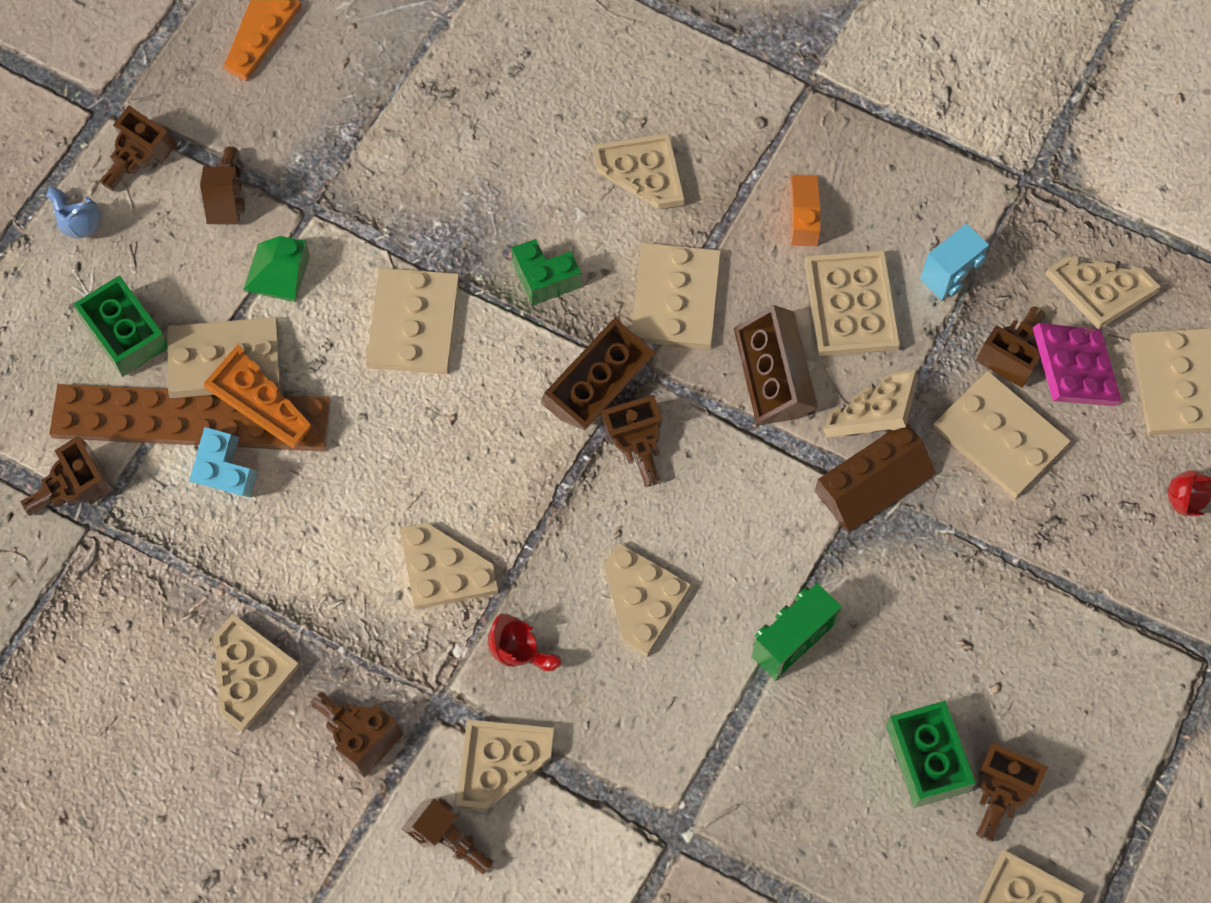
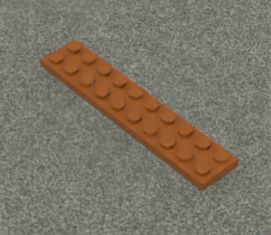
(153, 417)

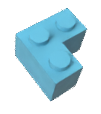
(951, 260)
(215, 468)

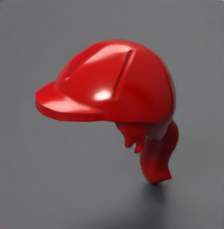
(1189, 493)
(515, 645)

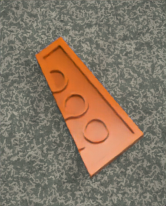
(258, 33)
(252, 394)

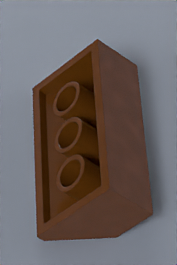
(775, 366)
(597, 375)
(875, 477)

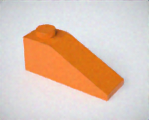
(805, 210)

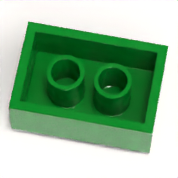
(121, 325)
(795, 630)
(930, 754)

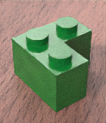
(543, 277)

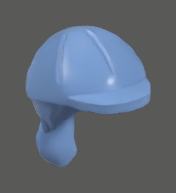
(77, 219)

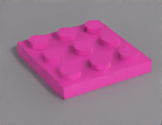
(1077, 364)

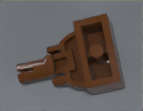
(136, 146)
(221, 190)
(1012, 351)
(635, 429)
(71, 479)
(361, 734)
(1008, 781)
(433, 824)

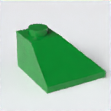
(278, 268)

